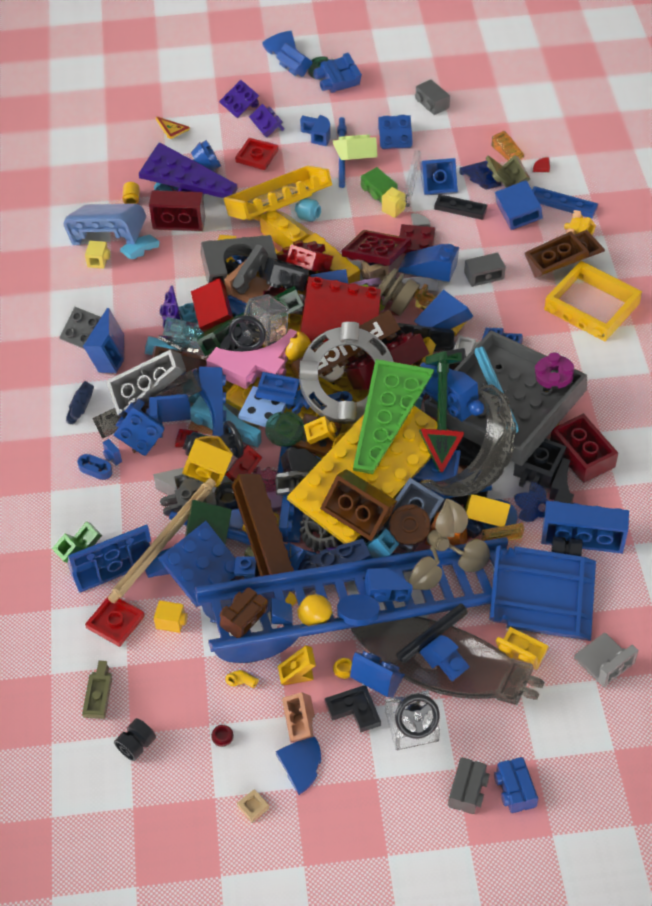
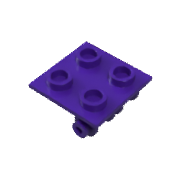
(239, 99)
(170, 306)

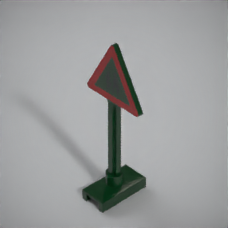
(441, 442)

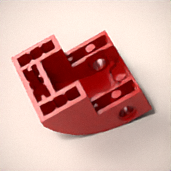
(334, 302)

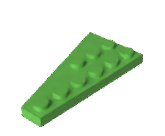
(389, 402)

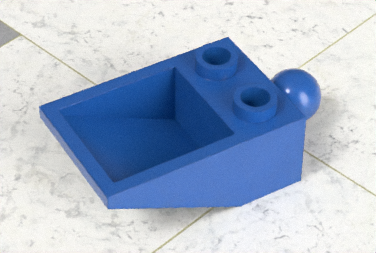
(461, 393)

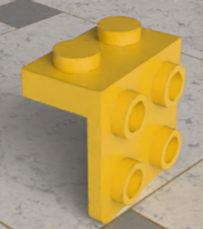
(522, 647)

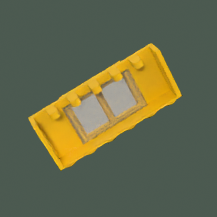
(273, 196)

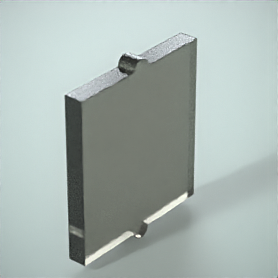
(180, 346)

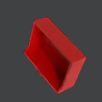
(211, 305)

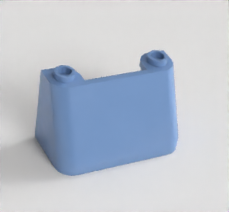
(122, 219)

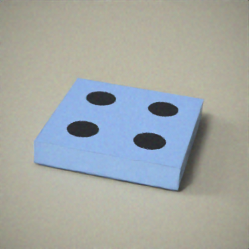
(259, 410)

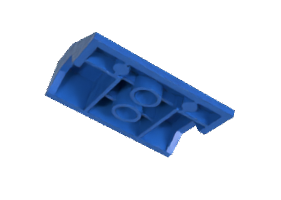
(108, 559)

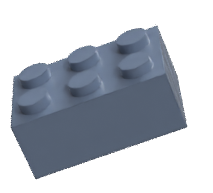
(418, 495)

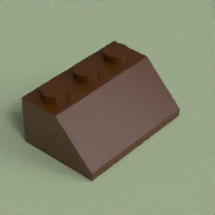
(358, 504)

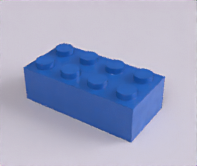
(597, 526)

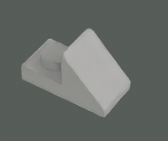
(169, 480)

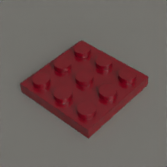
(376, 247)

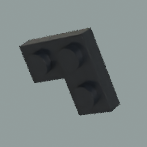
(355, 702)

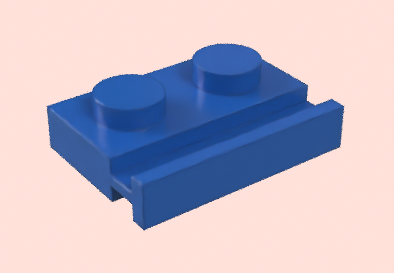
(277, 388)

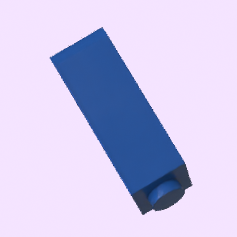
(444, 312)

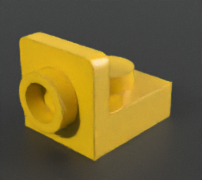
(319, 430)

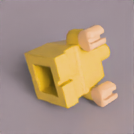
(579, 224)

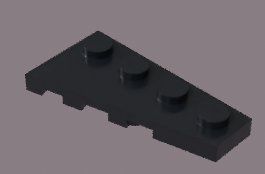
(441, 337)

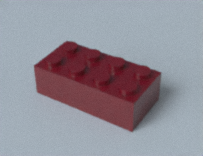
(404, 350)

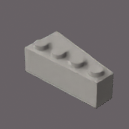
(145, 380)

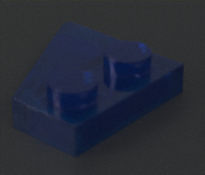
(480, 174)

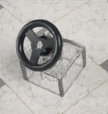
(263, 320)
(413, 720)

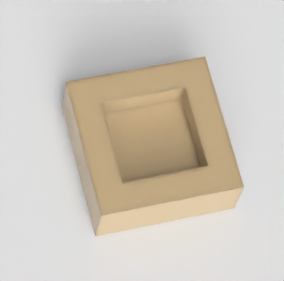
(253, 805)

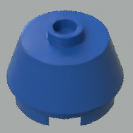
(205, 156)

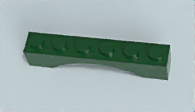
(214, 337)

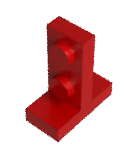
(309, 259)

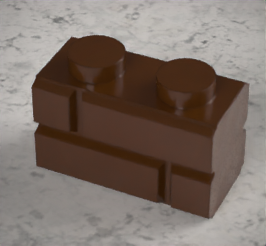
(243, 612)

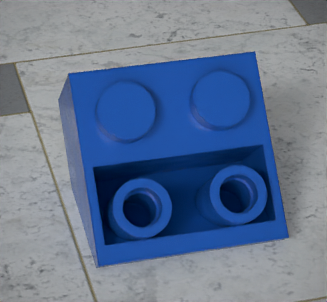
(375, 674)

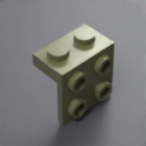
(510, 173)

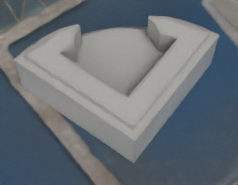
(419, 220)

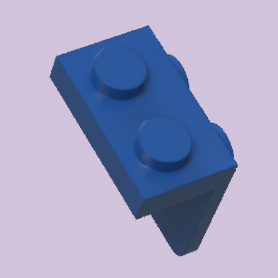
(395, 131)
(169, 408)
(138, 429)

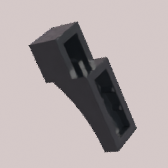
(559, 488)

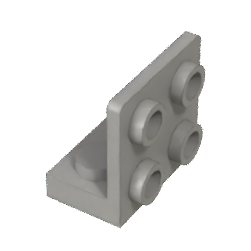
(606, 659)

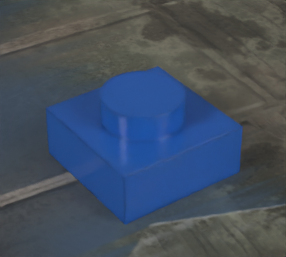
(111, 452)

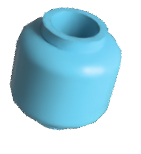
(308, 209)

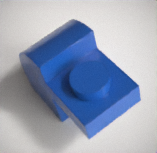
(318, 128)
(444, 653)

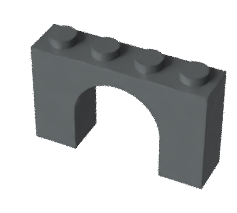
(217, 251)

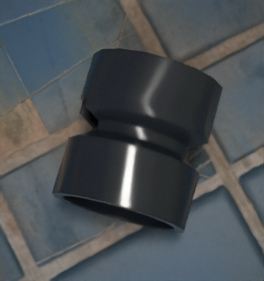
(225, 496)
(570, 547)
(133, 741)

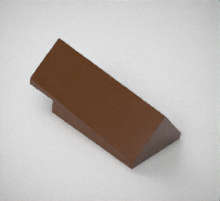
(562, 252)

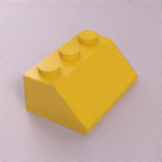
(283, 228)

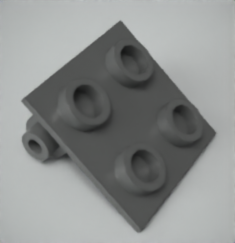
(79, 327)

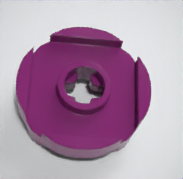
(554, 362)

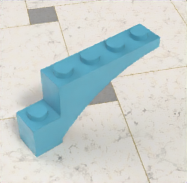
(201, 416)

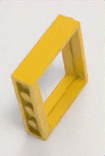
(602, 281)

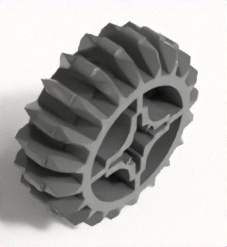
(326, 539)

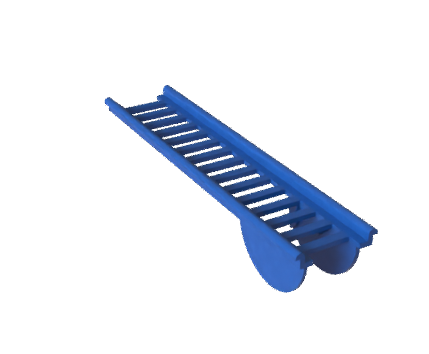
(270, 642)

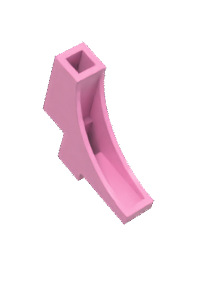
(246, 366)

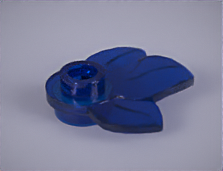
(530, 501)

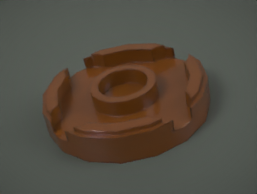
(410, 524)

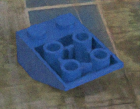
(106, 344)

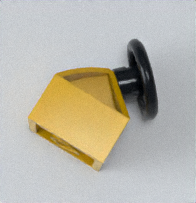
(212, 455)

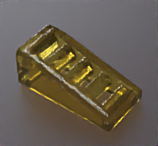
(504, 139)

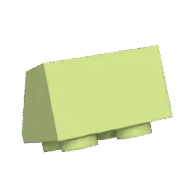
(356, 147)

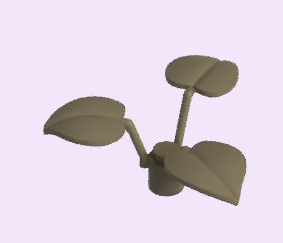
(449, 521)

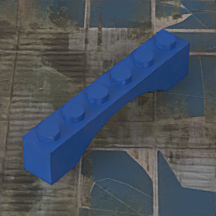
(212, 392)

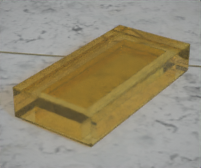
(512, 532)

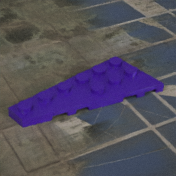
(177, 170)

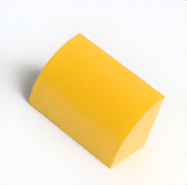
(487, 510)

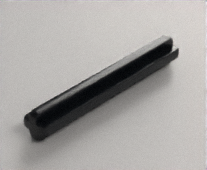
(432, 633)

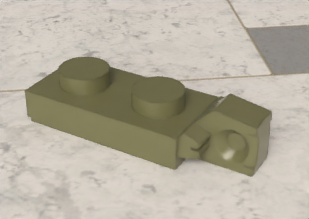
(97, 692)

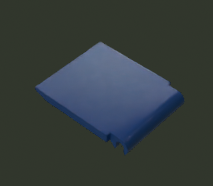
(543, 592)

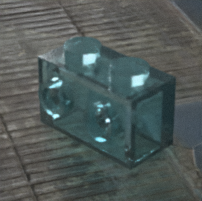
(181, 330)

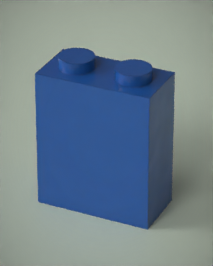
(518, 205)

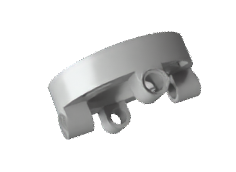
(348, 334)

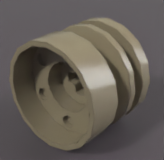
(397, 291)

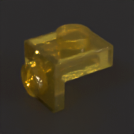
(423, 297)

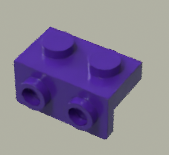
(265, 120)

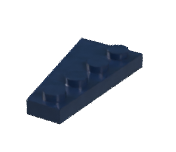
(343, 553)

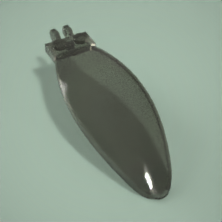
(490, 671)

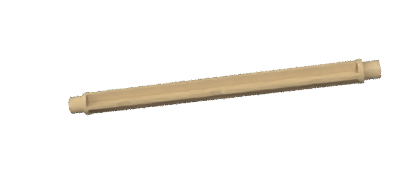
(159, 543)

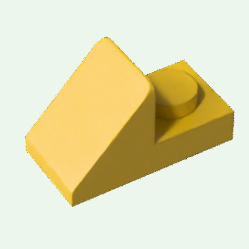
(297, 667)

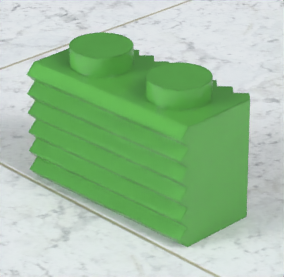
(377, 183)

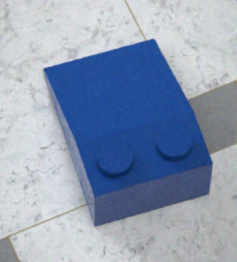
(431, 262)

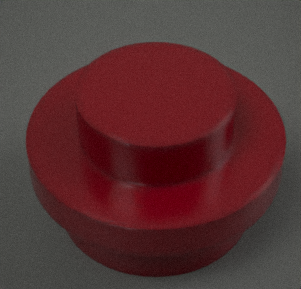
(222, 735)

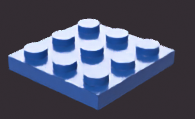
(199, 561)

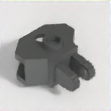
(288, 481)
(182, 495)

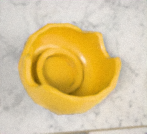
(297, 347)
(314, 610)

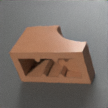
(299, 716)

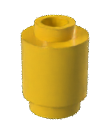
(131, 193)

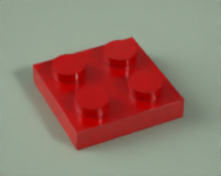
(256, 153)
(115, 621)

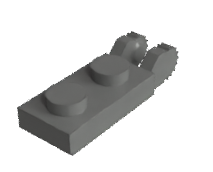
(249, 269)

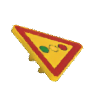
(171, 128)

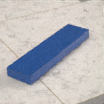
(565, 202)

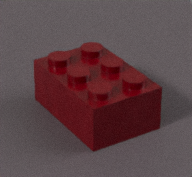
(177, 210)
(586, 447)

